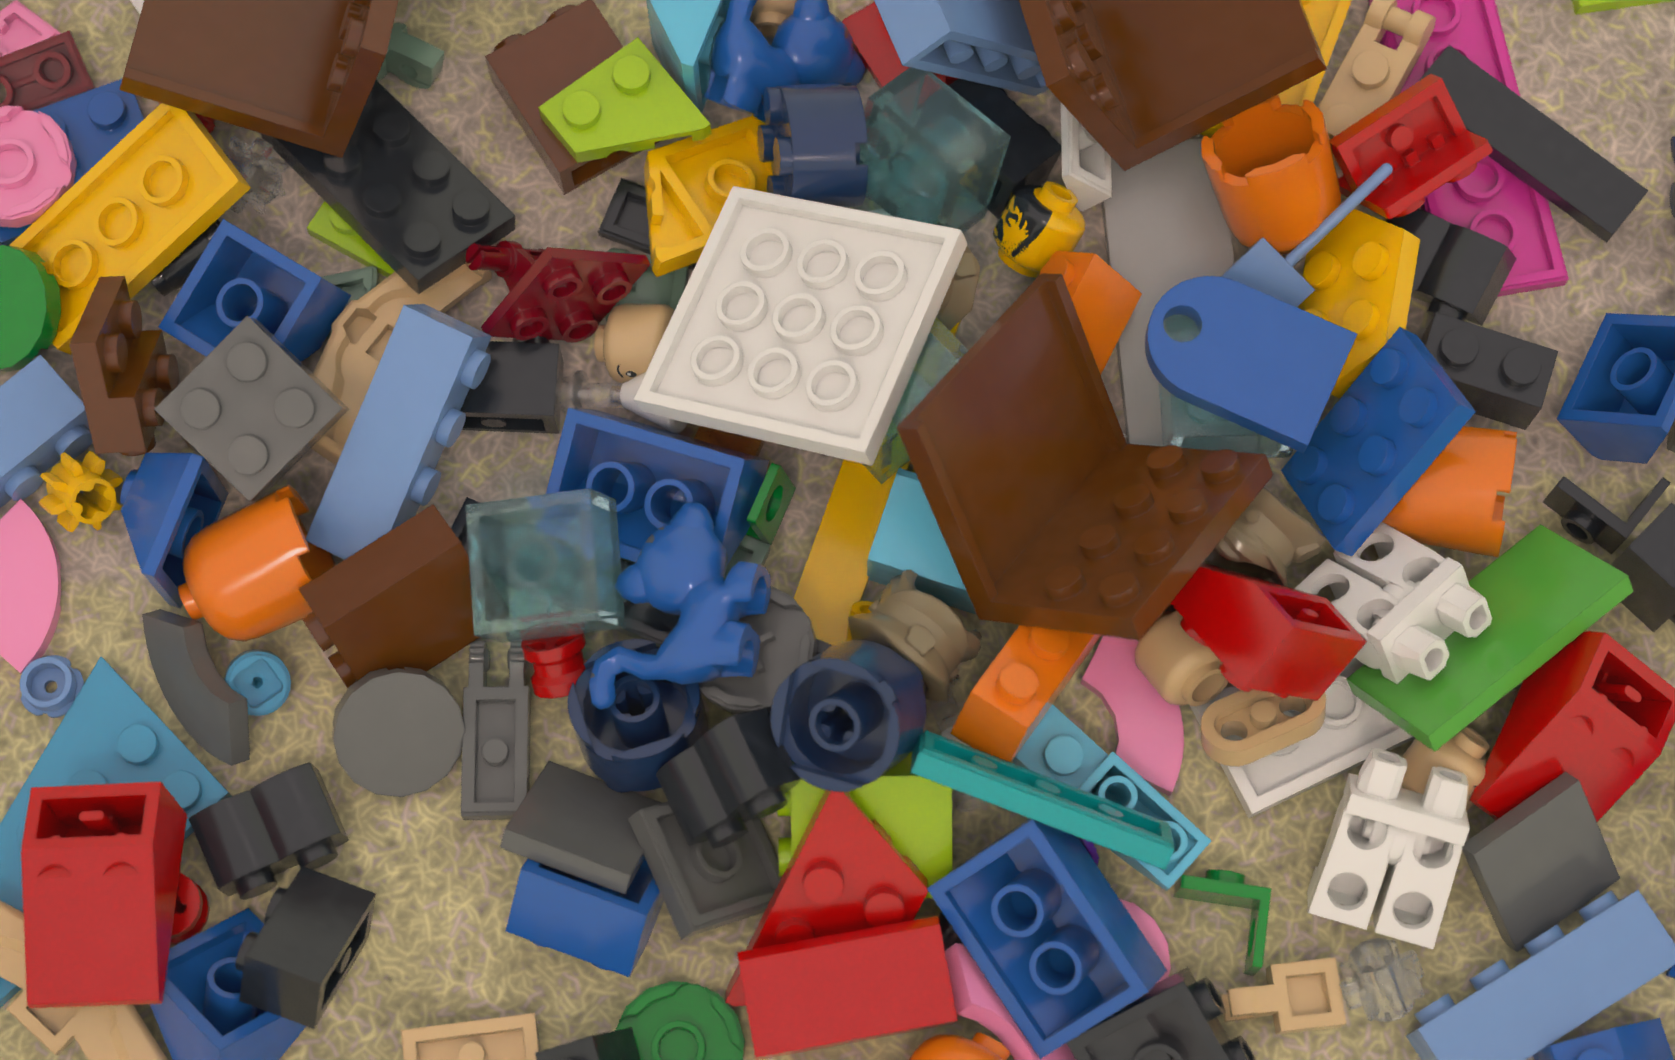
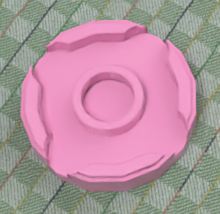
(34, 165)

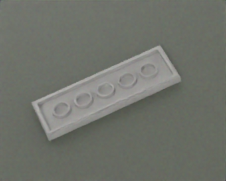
(1158, 233)

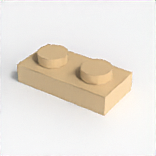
(484, 1039)

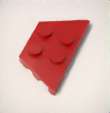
(837, 883)

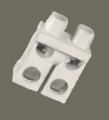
(1402, 603)
(1397, 828)

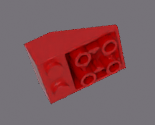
(1267, 632)
(1581, 714)
(99, 893)

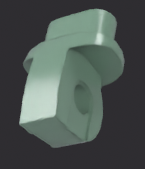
(411, 59)

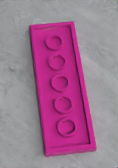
(1491, 196)

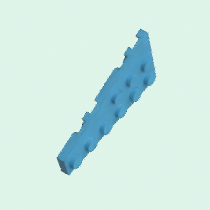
(104, 740)

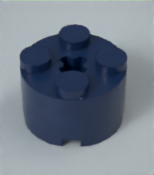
(815, 143)
(849, 714)
(642, 727)

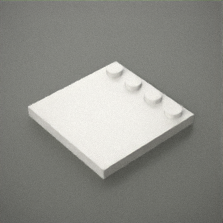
(802, 323)

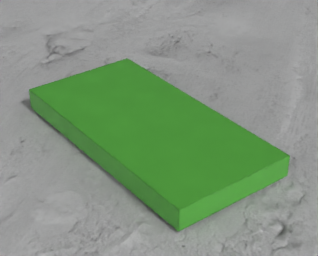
(1538, 601)

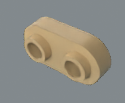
(1261, 724)

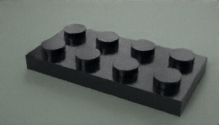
(403, 192)

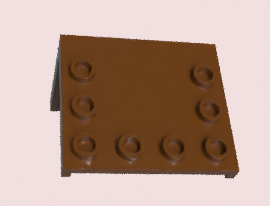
(264, 63)
(1167, 68)
(1046, 495)

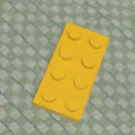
(133, 210)

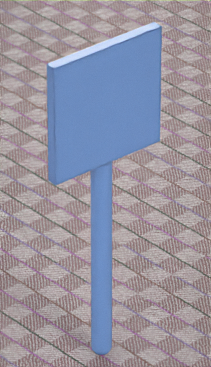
(1273, 274)

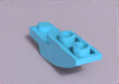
(1070, 756)

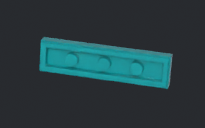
(1043, 799)

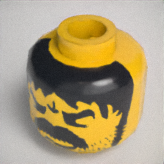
(1038, 225)

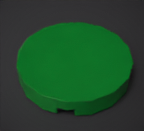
(27, 307)
(683, 1008)

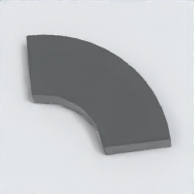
(194, 688)

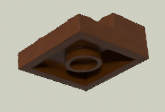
(121, 370)

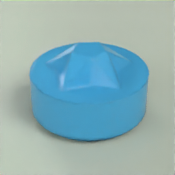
(260, 679)

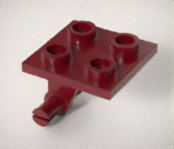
(555, 289)

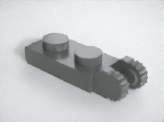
(495, 738)

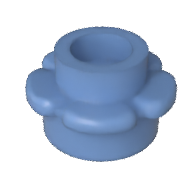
(39, 674)

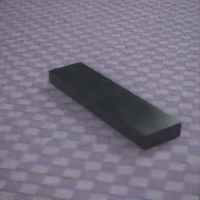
(1539, 148)

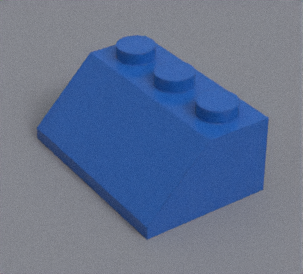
(654, 475)
(1048, 933)

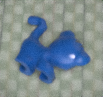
(806, 49)
(684, 575)

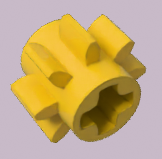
(64, 494)

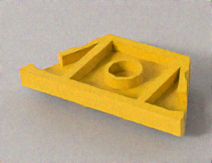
(690, 185)
(1362, 284)

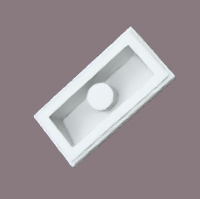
(1084, 163)

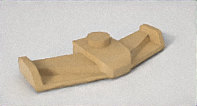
(362, 335)
(100, 1031)

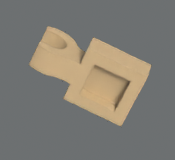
(1297, 995)

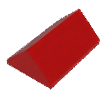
(847, 988)

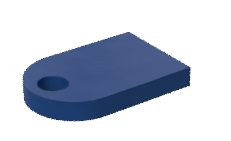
(1252, 357)

